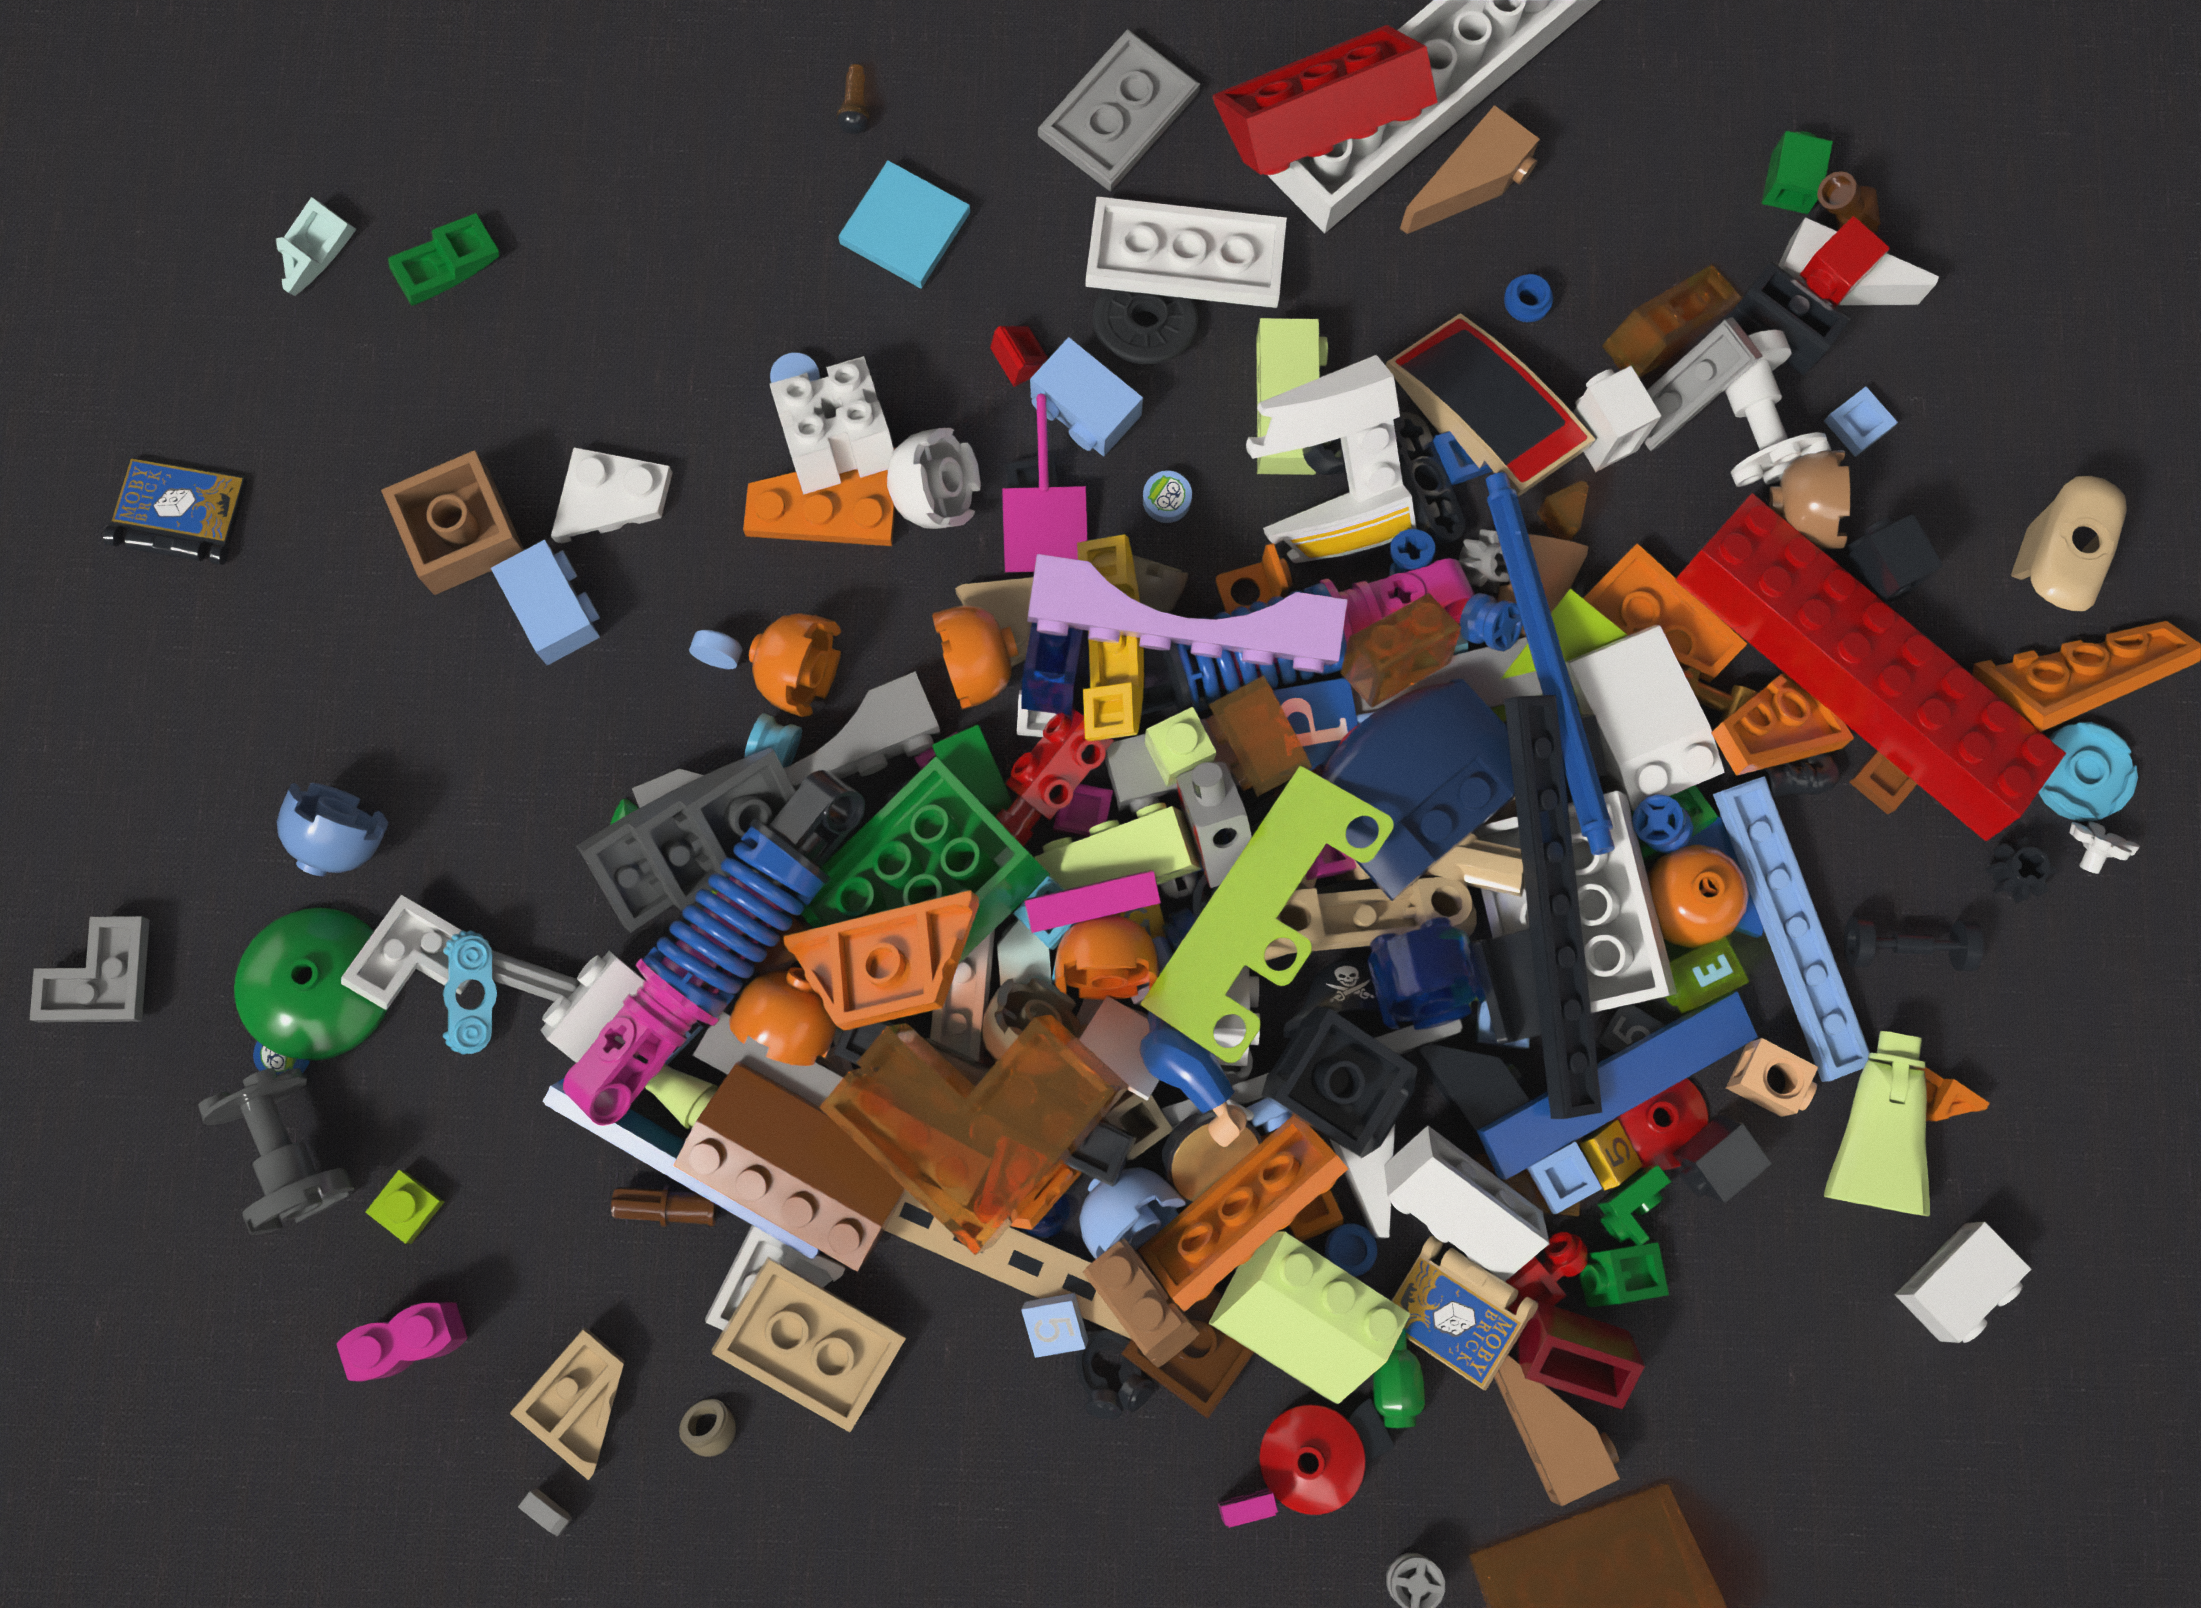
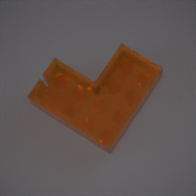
(971, 1149)

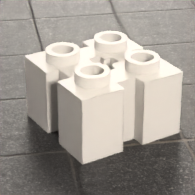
(833, 424)

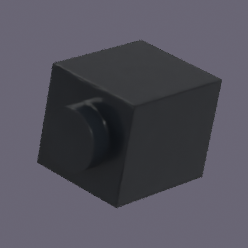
(1721, 1159)

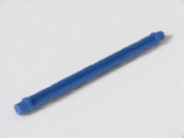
(1549, 663)

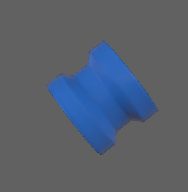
(1491, 622)
(1655, 815)

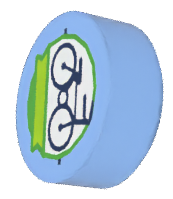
(1167, 496)

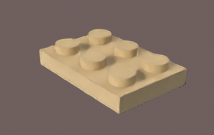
(808, 1344)

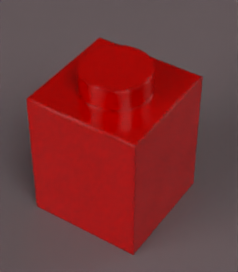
(1844, 261)

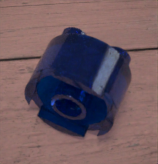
(1425, 975)

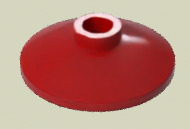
(1656, 1143)
(1335, 1445)

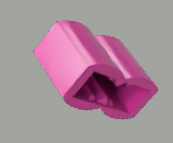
(392, 1346)

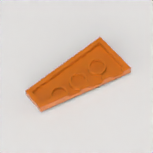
(2088, 674)

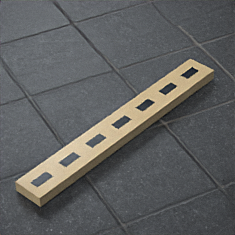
(1011, 1260)

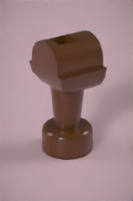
(1845, 198)

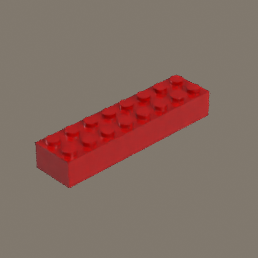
(1872, 668)

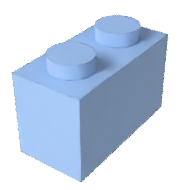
(1086, 398)
(545, 601)

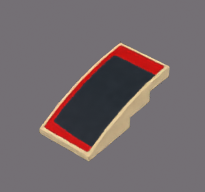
(1490, 403)

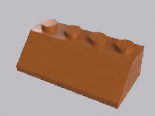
(791, 1166)

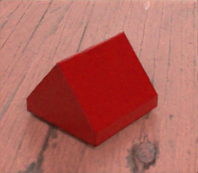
(1017, 352)

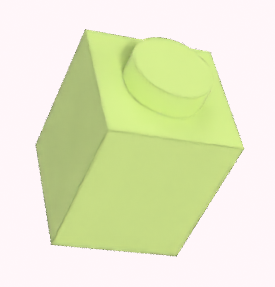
(1179, 745)

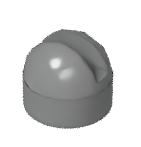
(1170, 887)

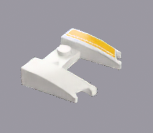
(1360, 410)

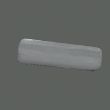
(531, 977)

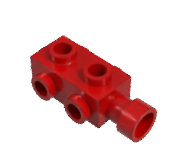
(1050, 763)

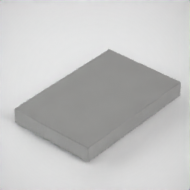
(1118, 110)

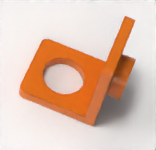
(1269, 575)

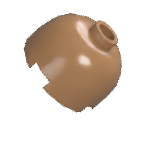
(1815, 497)

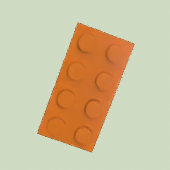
(1241, 1211)

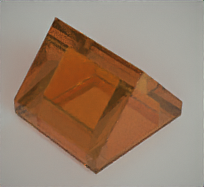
(1565, 510)

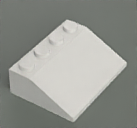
(1616, 906)

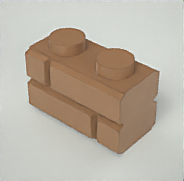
(1140, 1303)

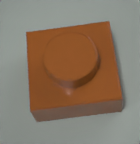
(1883, 782)

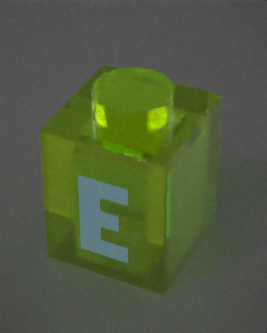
(1705, 975)

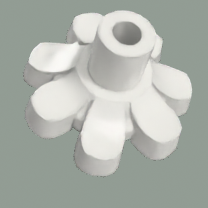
(2100, 845)

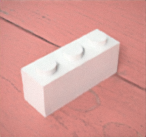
(1465, 1204)

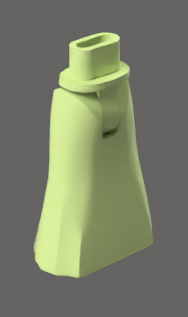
(1885, 1138)

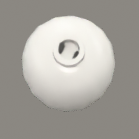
(933, 479)

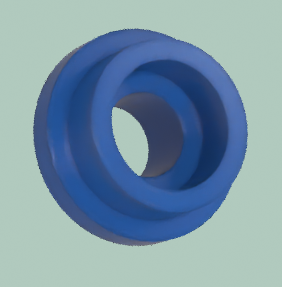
(1534, 287)

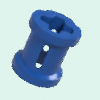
(1421, 551)

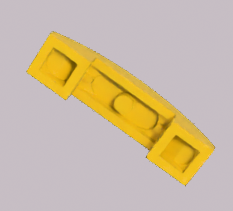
(1116, 669)

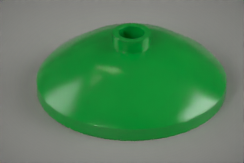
(313, 1017)

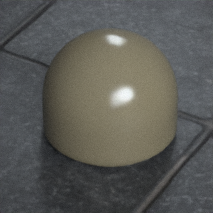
(718, 1438)

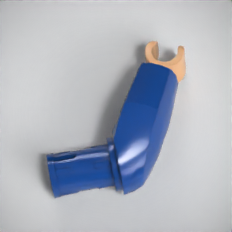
(1196, 1071)

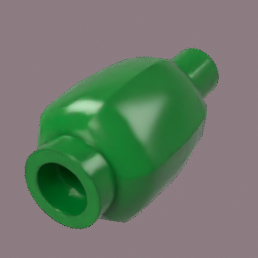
(1399, 1387)

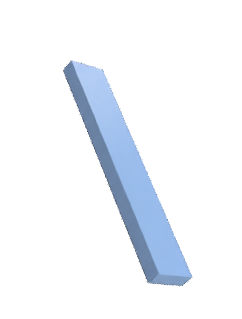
(1793, 929)

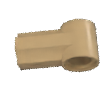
(1483, 866)

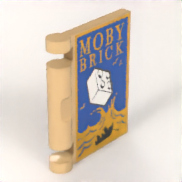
(1461, 1313)

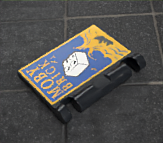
(176, 510)

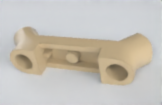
(1362, 915)

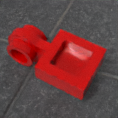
(1564, 1257)

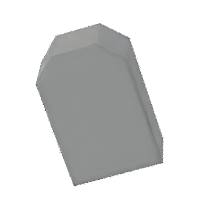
(545, 1512)

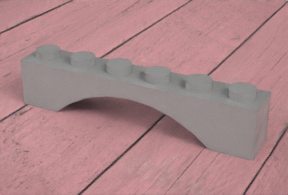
(887, 723)

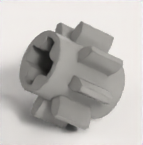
(1484, 561)

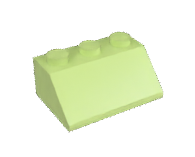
(1309, 1317)

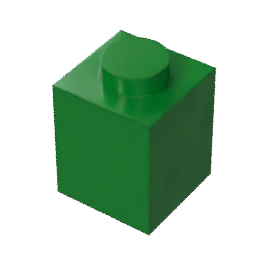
(1796, 171)

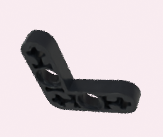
(1427, 461)

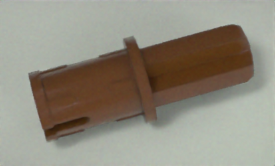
(663, 1206)

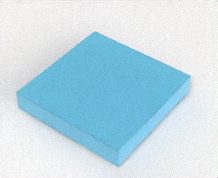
(904, 224)

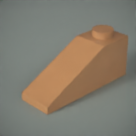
(1477, 171)
(1561, 1443)

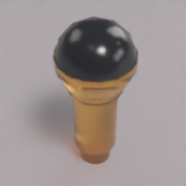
(852, 114)

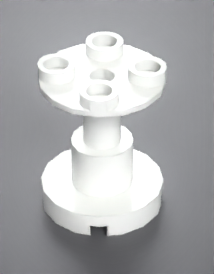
(1755, 397)

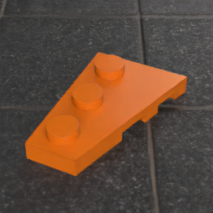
(1644, 594)
(1779, 728)

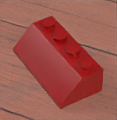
(1327, 99)

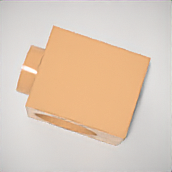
(1751, 1082)

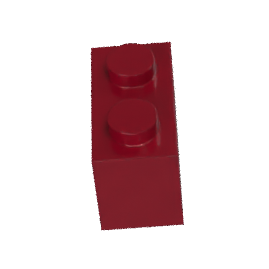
(1579, 1355)

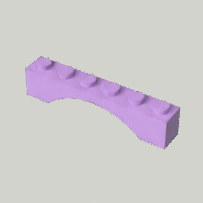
(1077, 596)

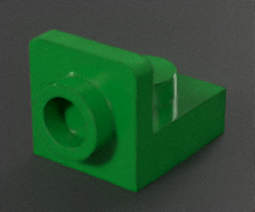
(1636, 1194)
(1624, 1275)

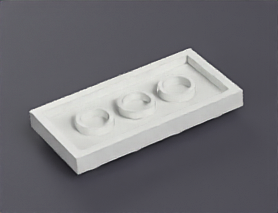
(1186, 252)

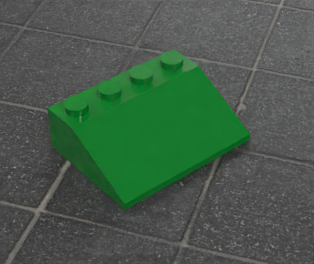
(925, 847)

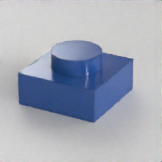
(1456, 461)

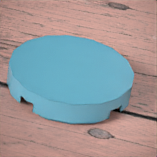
(2092, 776)

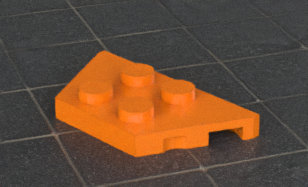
(886, 960)

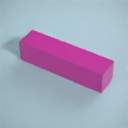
(1092, 901)

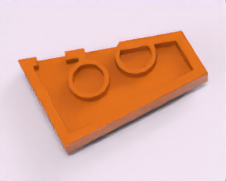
(844, 513)

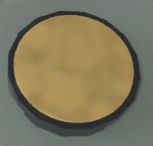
(1196, 1160)

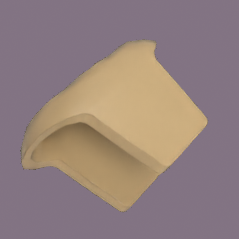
(2048, 554)

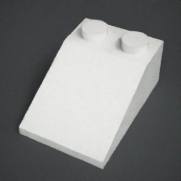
(1645, 717)

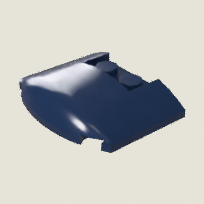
(1434, 767)

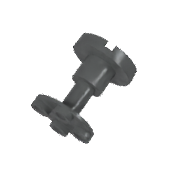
(285, 1167)

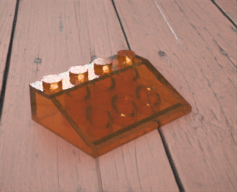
(1605, 1558)

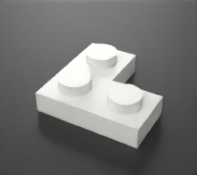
(401, 943)

